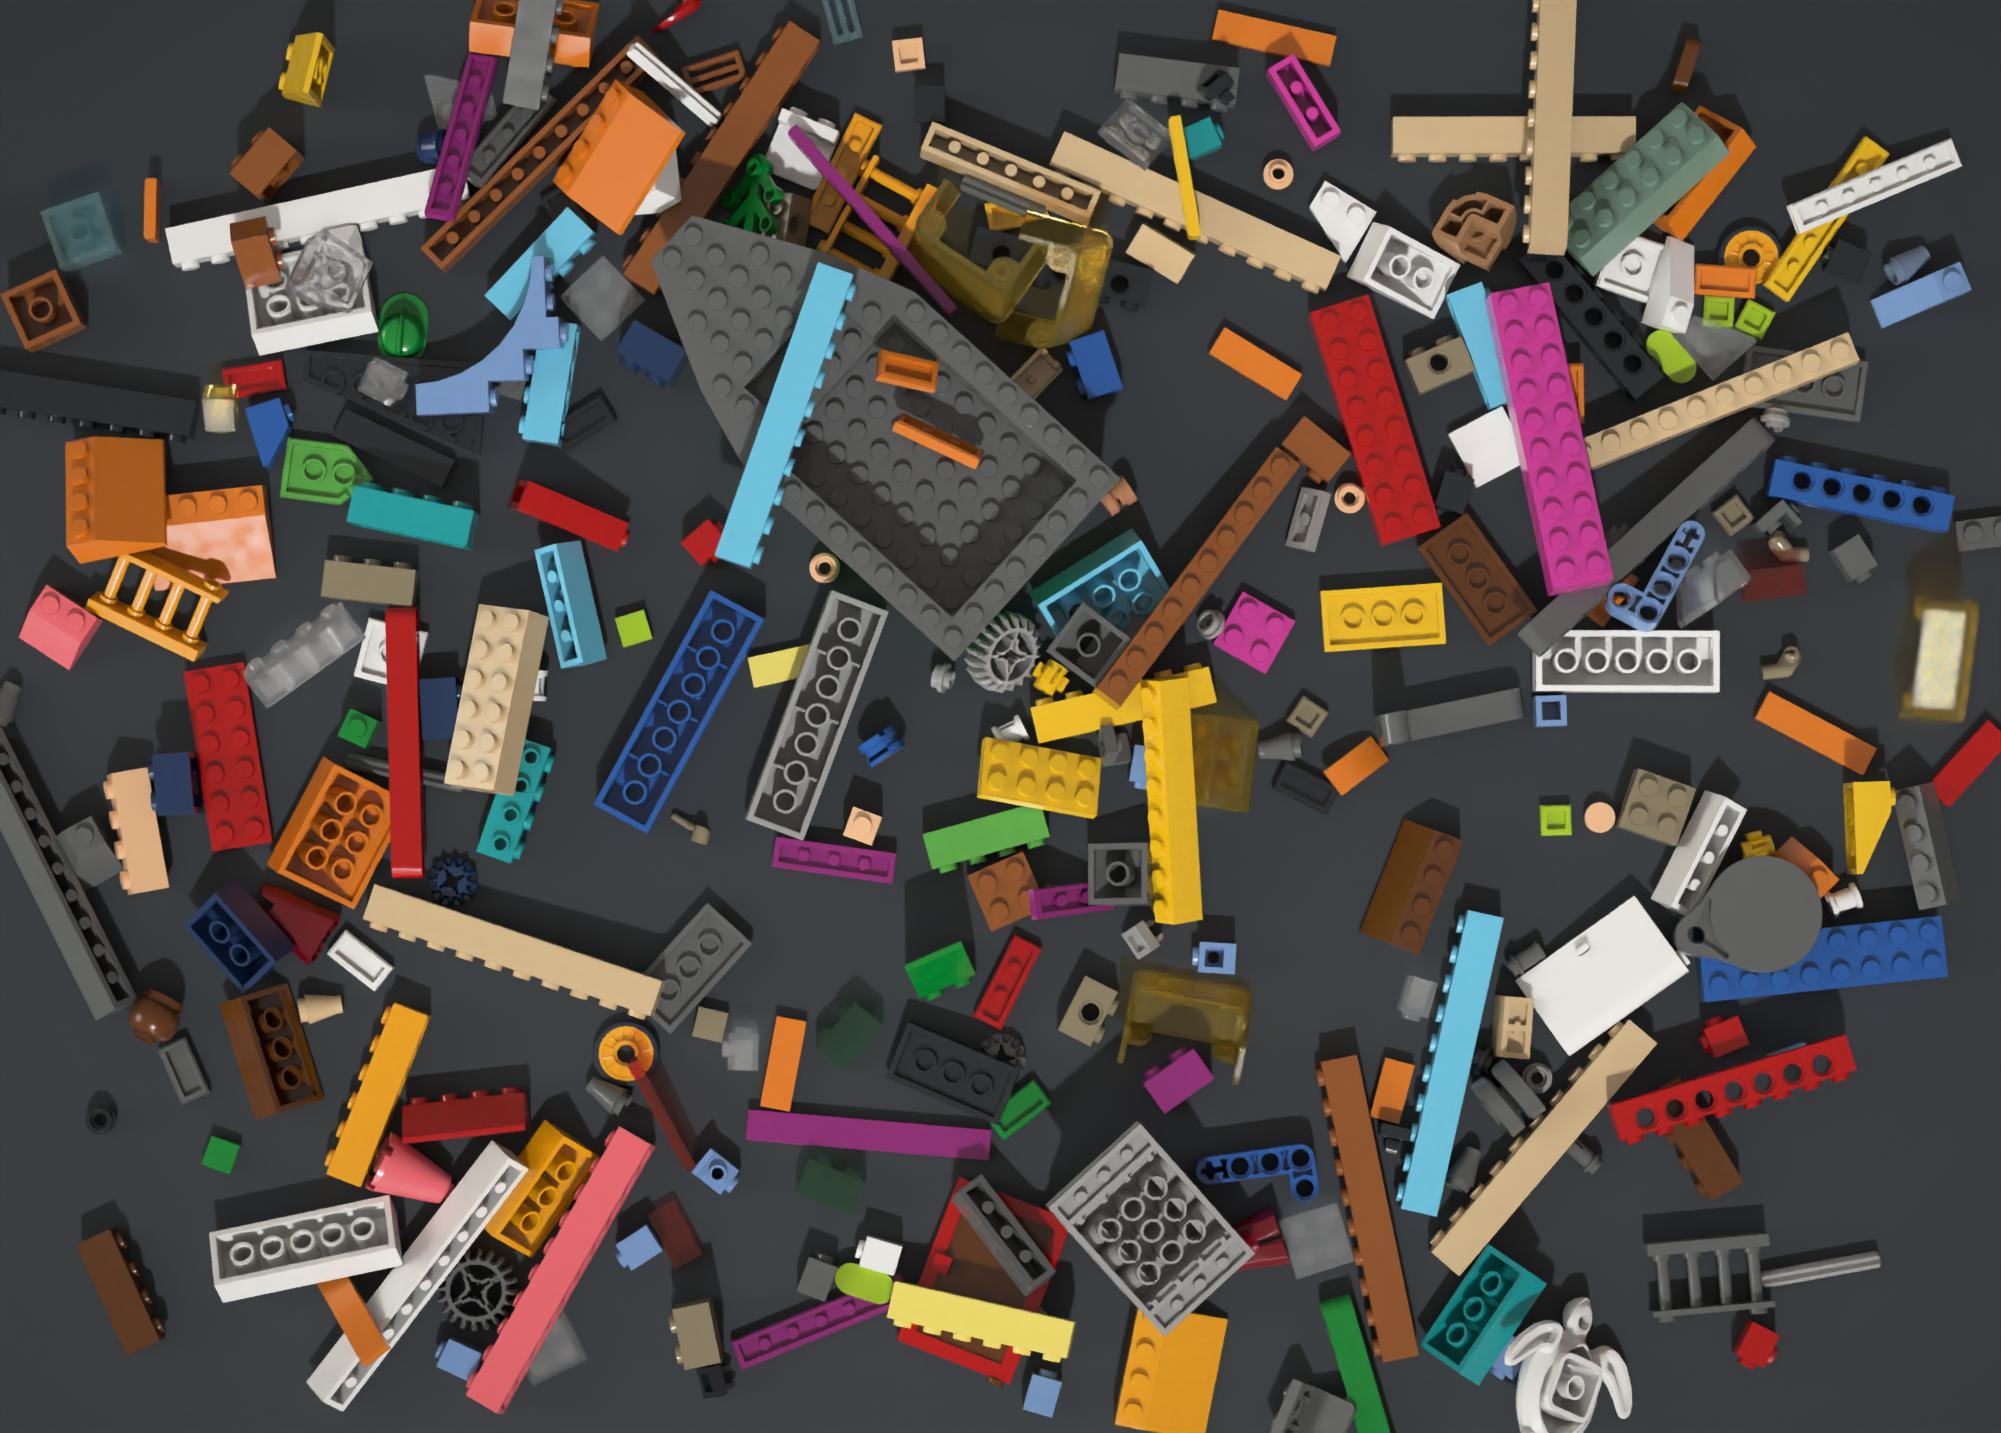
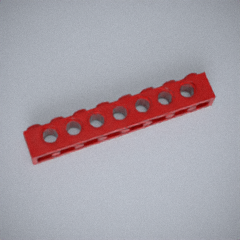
(1834, 1049)

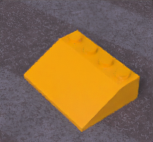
(1171, 1377)

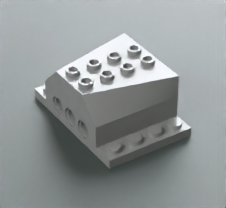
(1150, 1228)

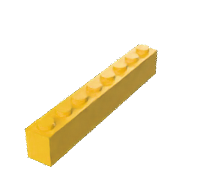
(1171, 799)

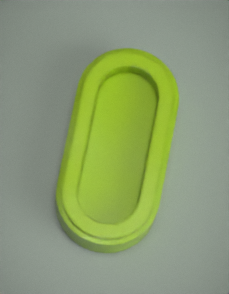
(1676, 362)
(864, 1283)

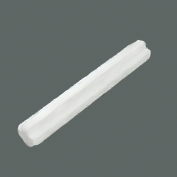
(674, 84)

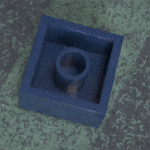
(653, 354)
(176, 784)

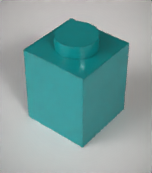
(1202, 138)

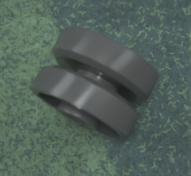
(1507, 1098)

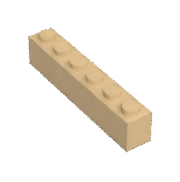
(1010, 173)

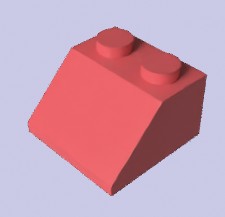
(59, 627)

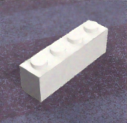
(1699, 853)

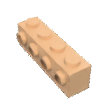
(136, 831)

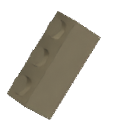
(370, 582)

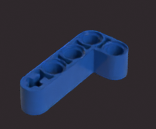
(1255, 1169)

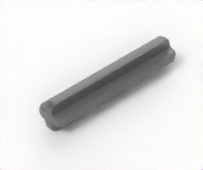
(999, 196)

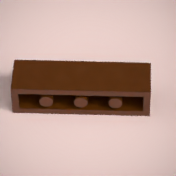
(1701, 1153)
(121, 1291)

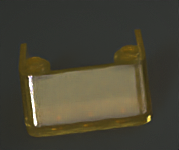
(1084, 257)
(988, 292)
(1942, 660)
(1189, 1011)

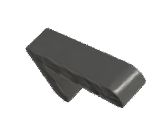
(1449, 717)

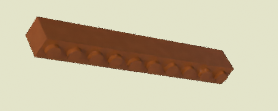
(727, 146)
(529, 164)
(1196, 578)
(1368, 1208)

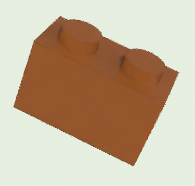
(256, 252)
(1315, 451)

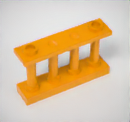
(904, 224)
(159, 629)

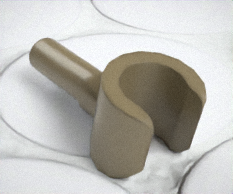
(699, 834)

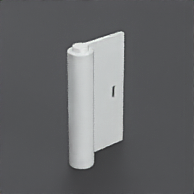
(1618, 974)

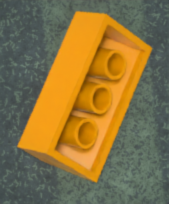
(539, 1200)

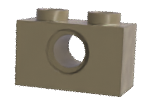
(793, 218)
(1425, 378)
(1089, 992)

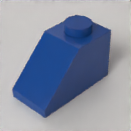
(270, 428)

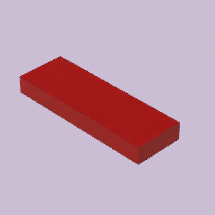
(1967, 763)
(1007, 982)

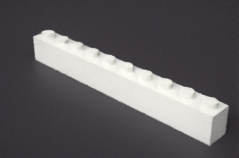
(302, 218)
(423, 1269)

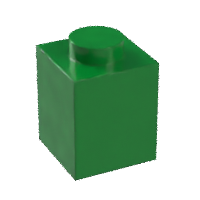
(359, 728)

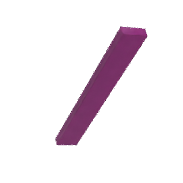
(872, 221)
(868, 1134)

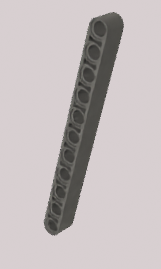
(1651, 533)

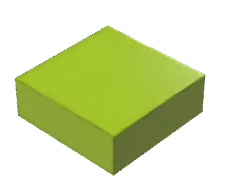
(1719, 309)
(1754, 319)
(633, 628)
(1555, 820)

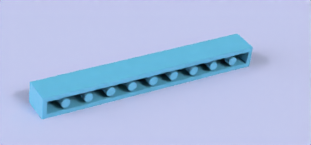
(784, 416)
(1450, 1062)

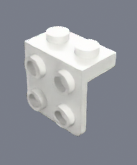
(788, 159)

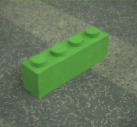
(985, 836)

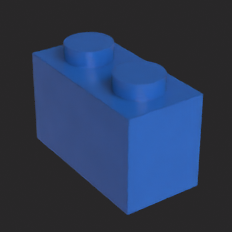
(1094, 365)

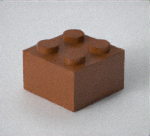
(266, 165)
(43, 311)
(1004, 890)

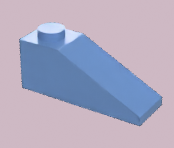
(1921, 295)

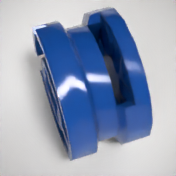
(876, 745)

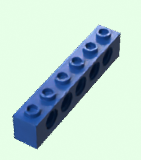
(1934, 519)

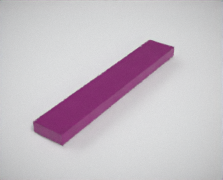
(461, 137)
(805, 1327)

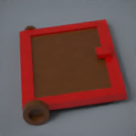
(966, 1267)

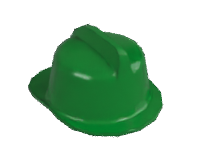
(403, 327)

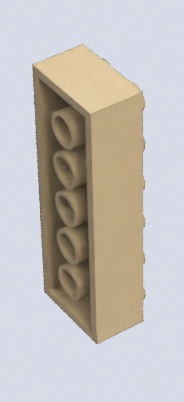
(496, 700)

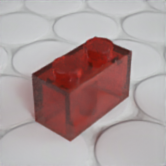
(1774, 584)

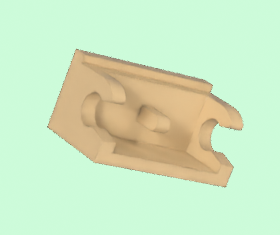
(1161, 253)
(1037, 373)
(1512, 1027)

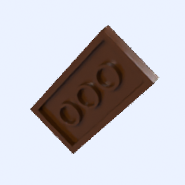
(1477, 579)

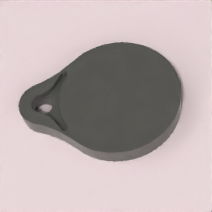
(1755, 916)

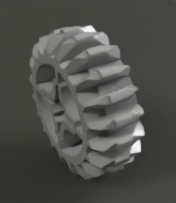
(1004, 652)

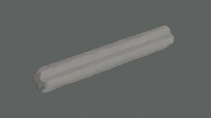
(1820, 1269)

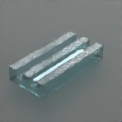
(847, 36)

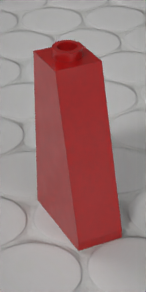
(569, 515)

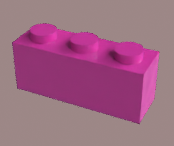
(1303, 102)

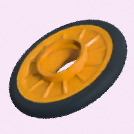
(1751, 238)
(619, 1034)

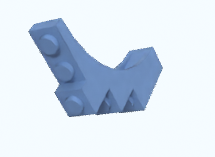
(509, 362)

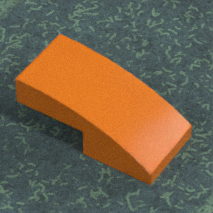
(1356, 766)

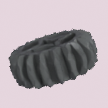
(485, 1301)

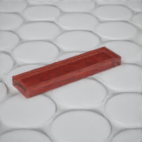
(661, 1113)

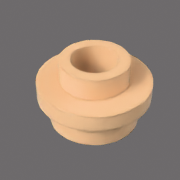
(1274, 183)
(1356, 491)
(824, 558)

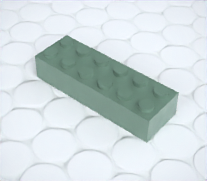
(1641, 187)

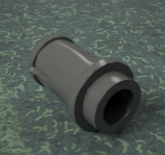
(1524, 959)
(1584, 1156)

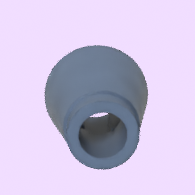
(1906, 265)

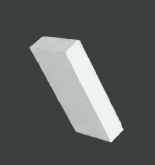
(360, 960)

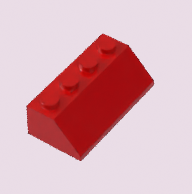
(466, 1116)

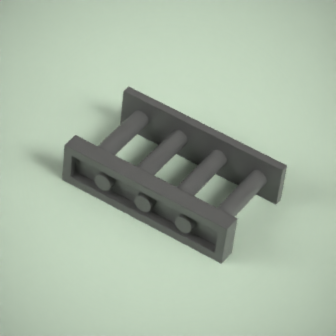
(1721, 1247)

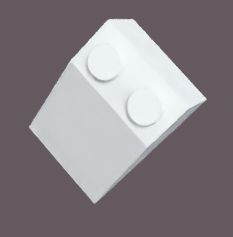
(1403, 270)

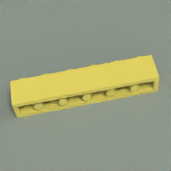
(982, 1320)

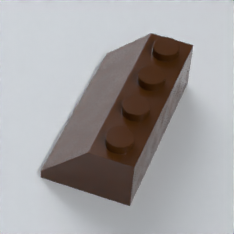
(1411, 886)
(271, 1051)

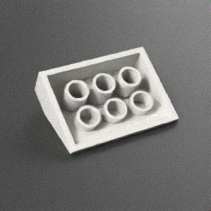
(286, 322)

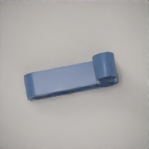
(1664, 575)

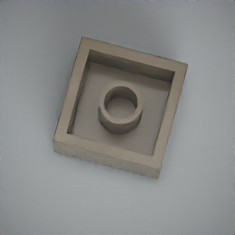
(1655, 807)
(696, 1333)

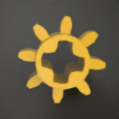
(1050, 677)
(1757, 845)

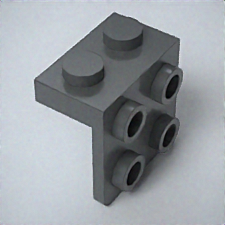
(1312, 1411)

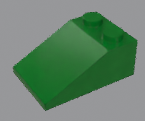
(940, 970)

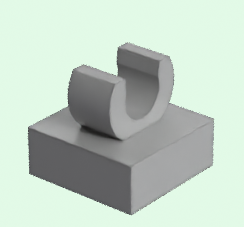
(1141, 939)

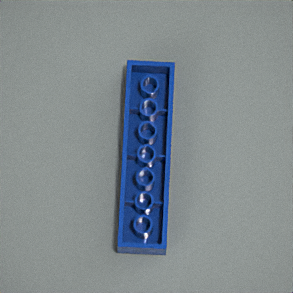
(679, 712)
(1839, 959)

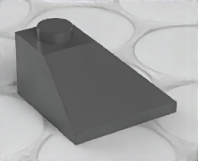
(90, 852)

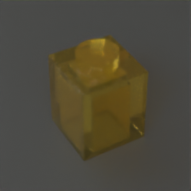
(220, 408)

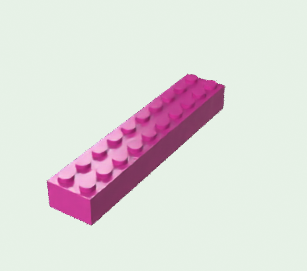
(1549, 439)

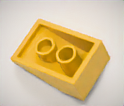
(308, 69)
(1865, 815)

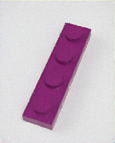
(834, 860)

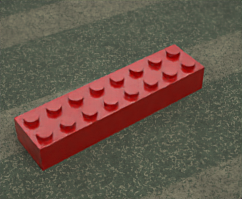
(1374, 420)

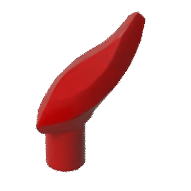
(678, 14)

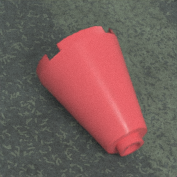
(408, 1173)

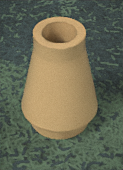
(318, 1007)

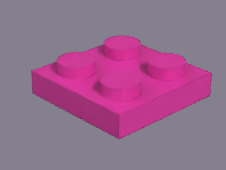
(1254, 632)

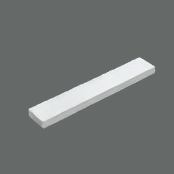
(1874, 186)

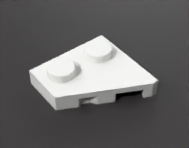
(1341, 218)

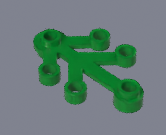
(758, 175)

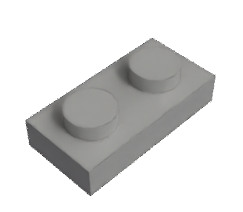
(1308, 519)

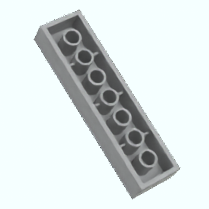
(816, 715)

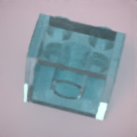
(82, 232)

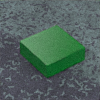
(221, 1154)

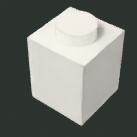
(879, 1254)

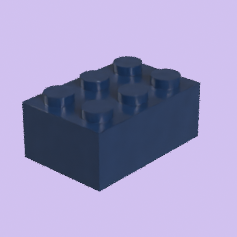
(239, 936)

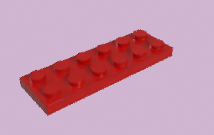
(228, 757)

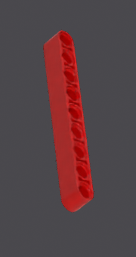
(404, 742)

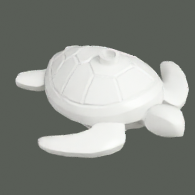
(1563, 1376)

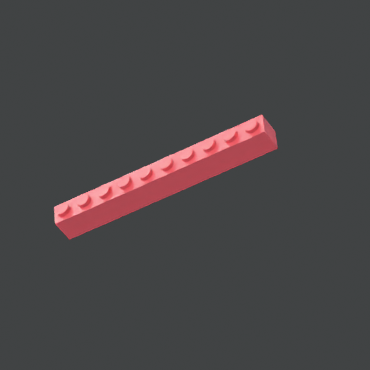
(559, 1271)

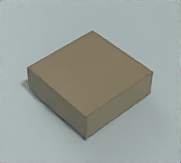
(1732, 515)
(1307, 716)
(710, 1024)

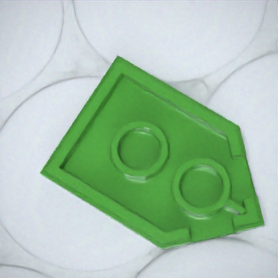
(321, 471)

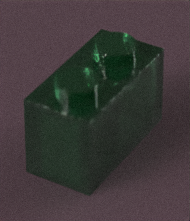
(848, 1035)
(830, 1184)

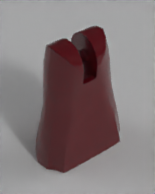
(300, 921)
(1265, 1238)

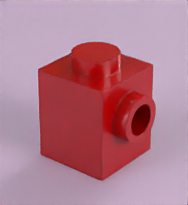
(704, 542)
(1722, 1035)
(1756, 1345)

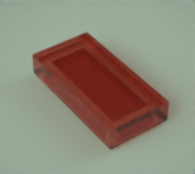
(675, 1234)

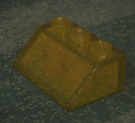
(1223, 761)

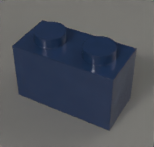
(439, 707)

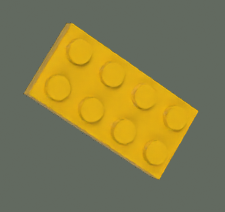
(1382, 617)
(1039, 777)

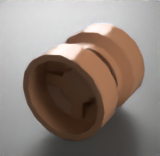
(1118, 496)

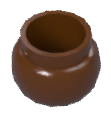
(154, 1017)

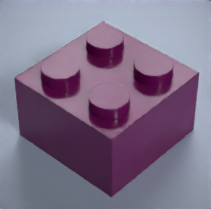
(1177, 1078)

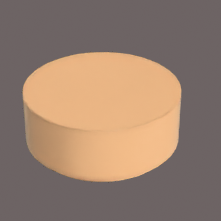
(1599, 817)

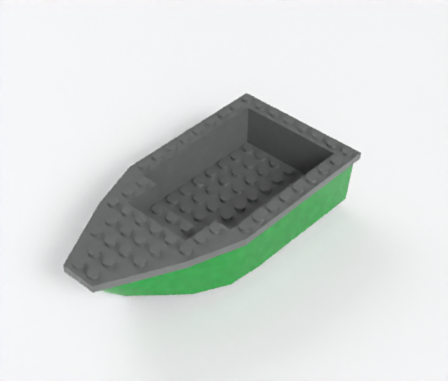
(911, 522)

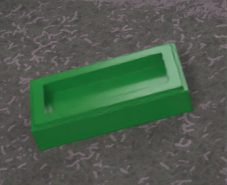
(1022, 1108)

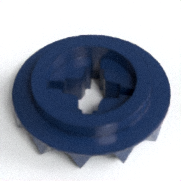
(456, 867)

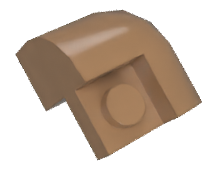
(1476, 229)

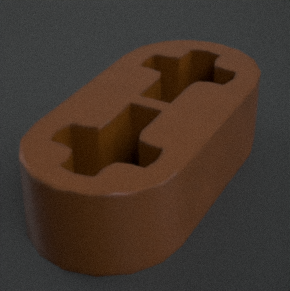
(1685, 65)

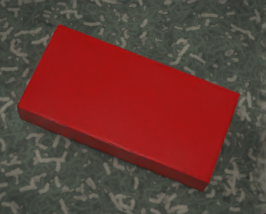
(256, 378)

